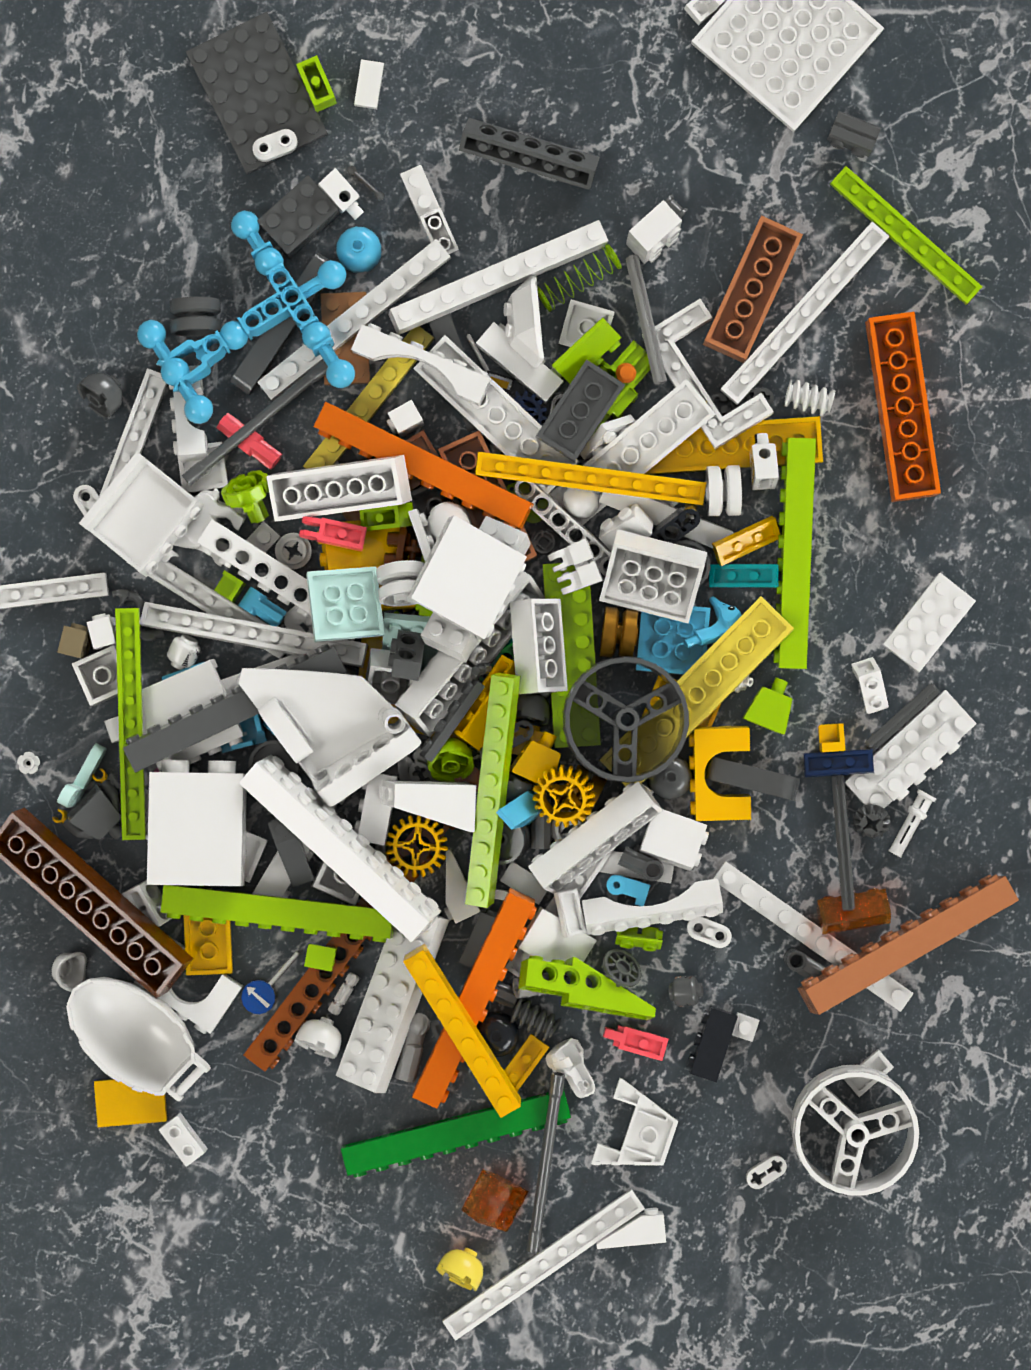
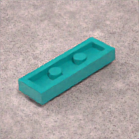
(743, 575)

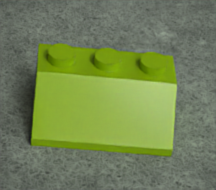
(590, 346)

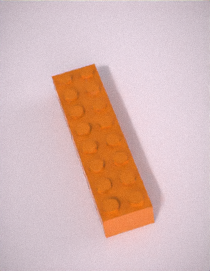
(902, 406)

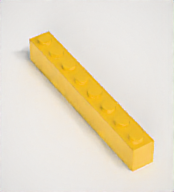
(462, 1030)

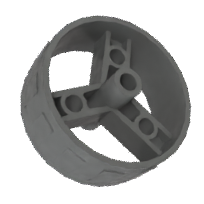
(670, 696)

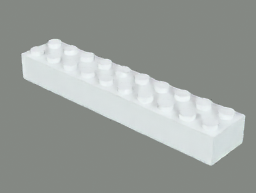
(340, 847)

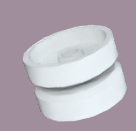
(724, 490)
(397, 581)

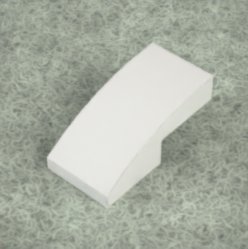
(702, 9)

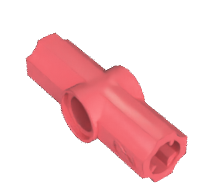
(253, 445)

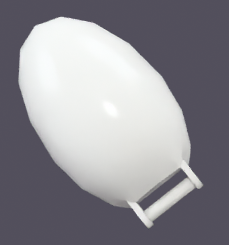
(133, 1036)

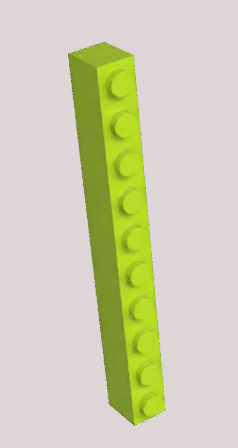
(796, 549)
(492, 789)
(275, 911)

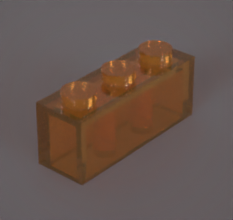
(870, 910)

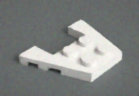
(647, 1134)

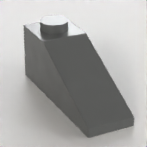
(291, 853)

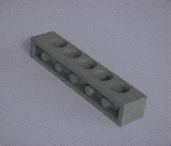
(529, 153)

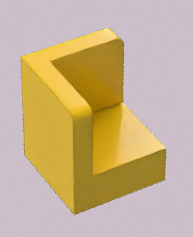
(831, 737)

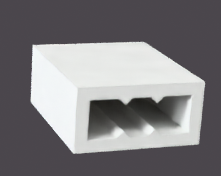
(674, 840)

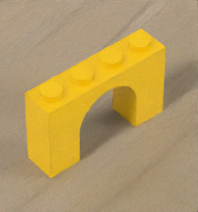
(706, 744)

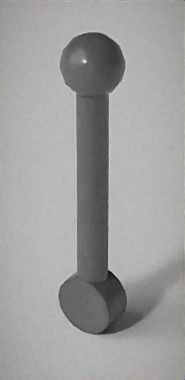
(352, 171)

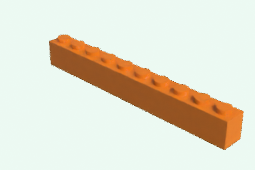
(424, 465)
(476, 993)

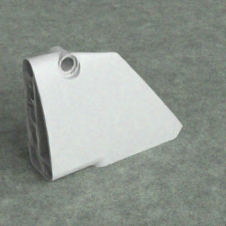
(330, 726)

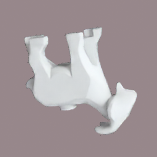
(212, 510)

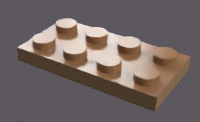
(331, 308)

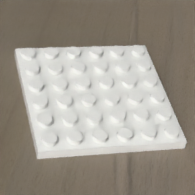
(787, 49)

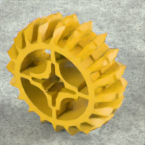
(545, 784)
(415, 861)

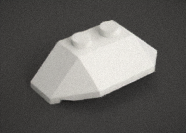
(524, 322)

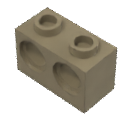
(75, 641)

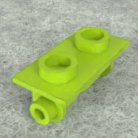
(647, 940)

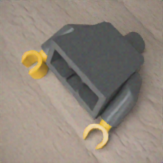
(95, 813)

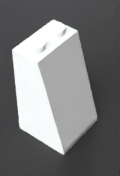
(440, 801)

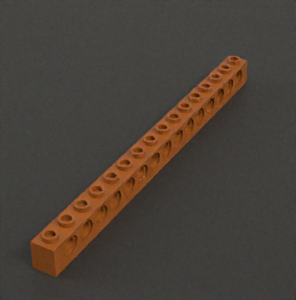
(257, 1051)

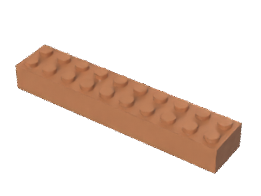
(907, 944)

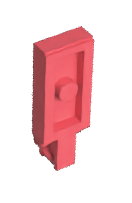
(637, 1041)

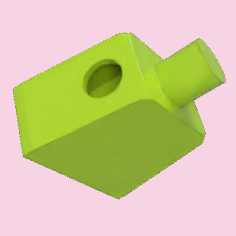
(770, 707)

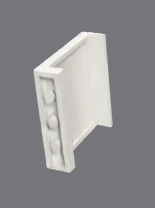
(142, 514)
(467, 577)
(180, 694)

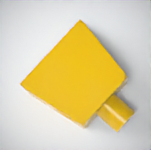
(536, 758)

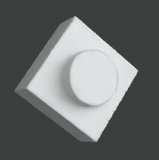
(745, 1027)

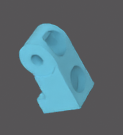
(623, 885)

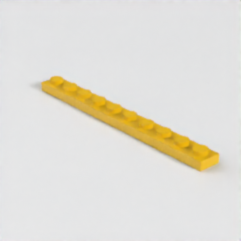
(590, 478)

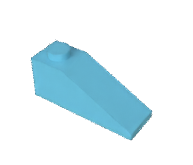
(520, 811)

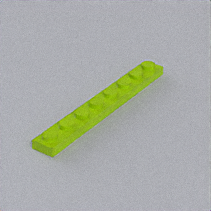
(906, 235)

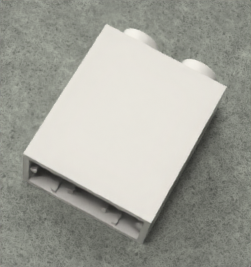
(196, 825)

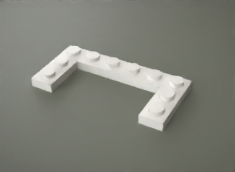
(717, 429)

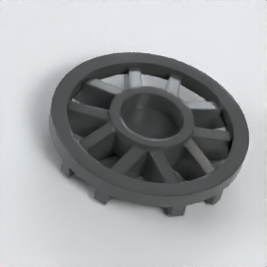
(622, 970)

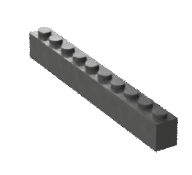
(215, 717)

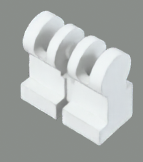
(577, 555)

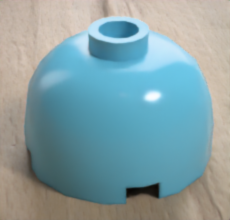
(358, 249)

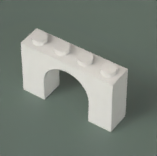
(209, 1011)

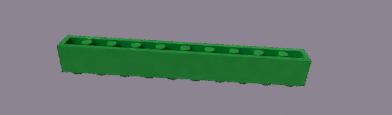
(447, 1135)

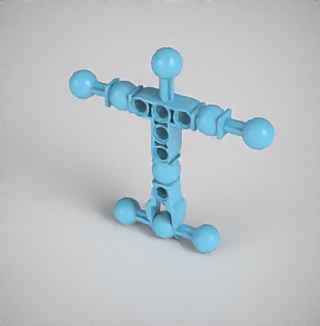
(236, 333)

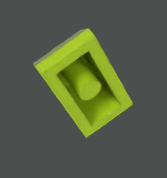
(386, 517)

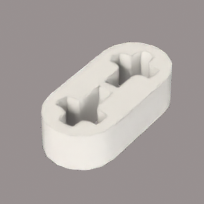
(769, 1176)

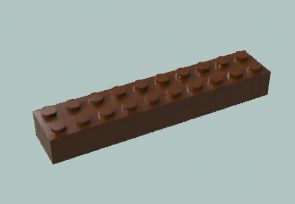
(91, 903)

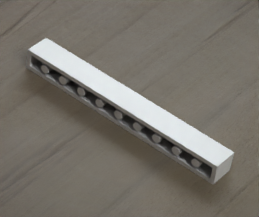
(497, 277)

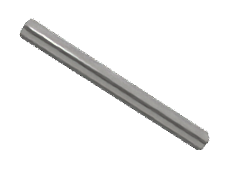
(646, 319)

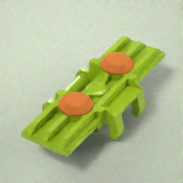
(630, 370)

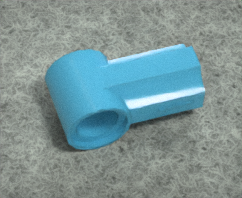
(259, 605)

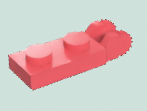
(335, 533)

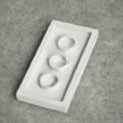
(929, 622)

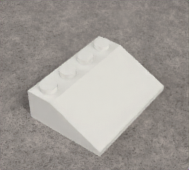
(653, 576)

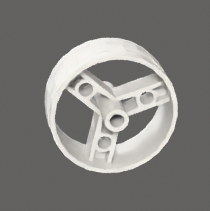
(855, 1131)

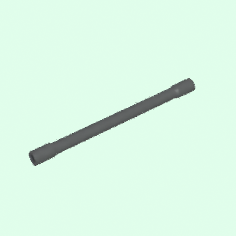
(261, 418)
(555, 1094)

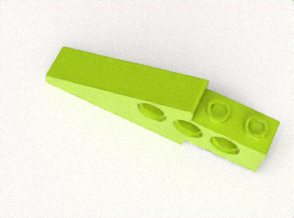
(602, 997)

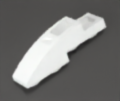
(428, 208)

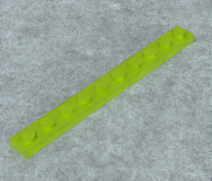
(130, 720)

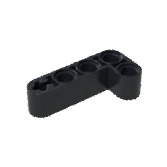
(689, 524)

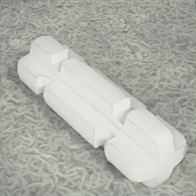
(343, 993)

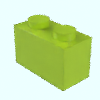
(316, 83)

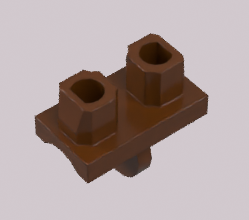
(404, 548)

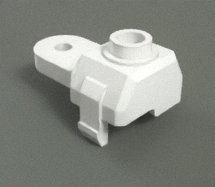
(569, 1060)

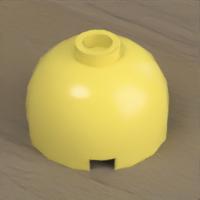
(462, 1268)

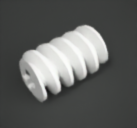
(807, 397)

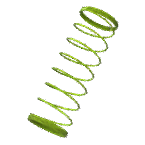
(611, 254)

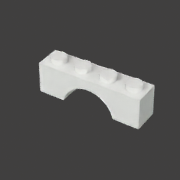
(190, 442)

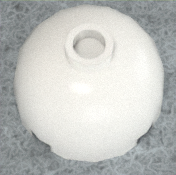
(320, 1037)

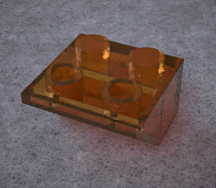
(494, 1201)

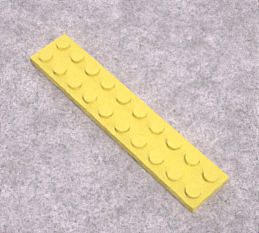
(708, 683)

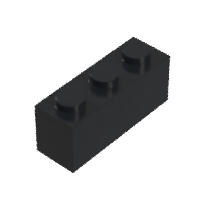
(712, 1043)

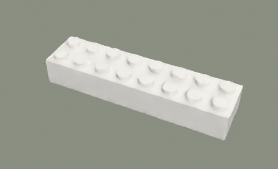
(445, 676)
(387, 1012)

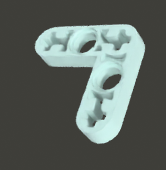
(73, 792)

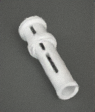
(920, 814)

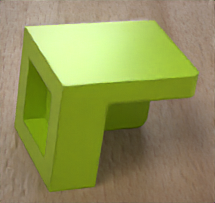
(229, 586)
(320, 957)

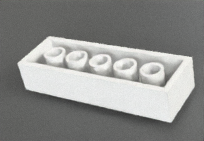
(339, 488)
(451, 638)
(595, 837)

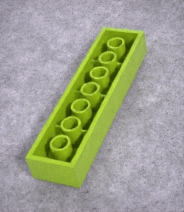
(579, 657)

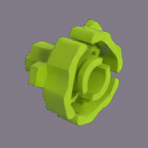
(248, 494)

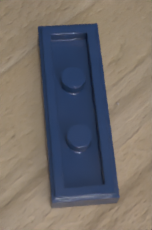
(838, 763)

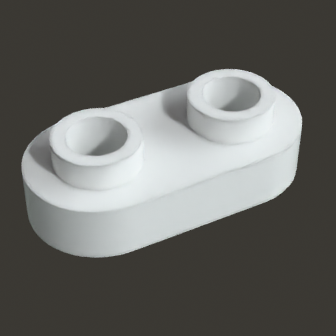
(275, 146)
(83, 505)
(708, 932)

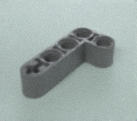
(752, 778)

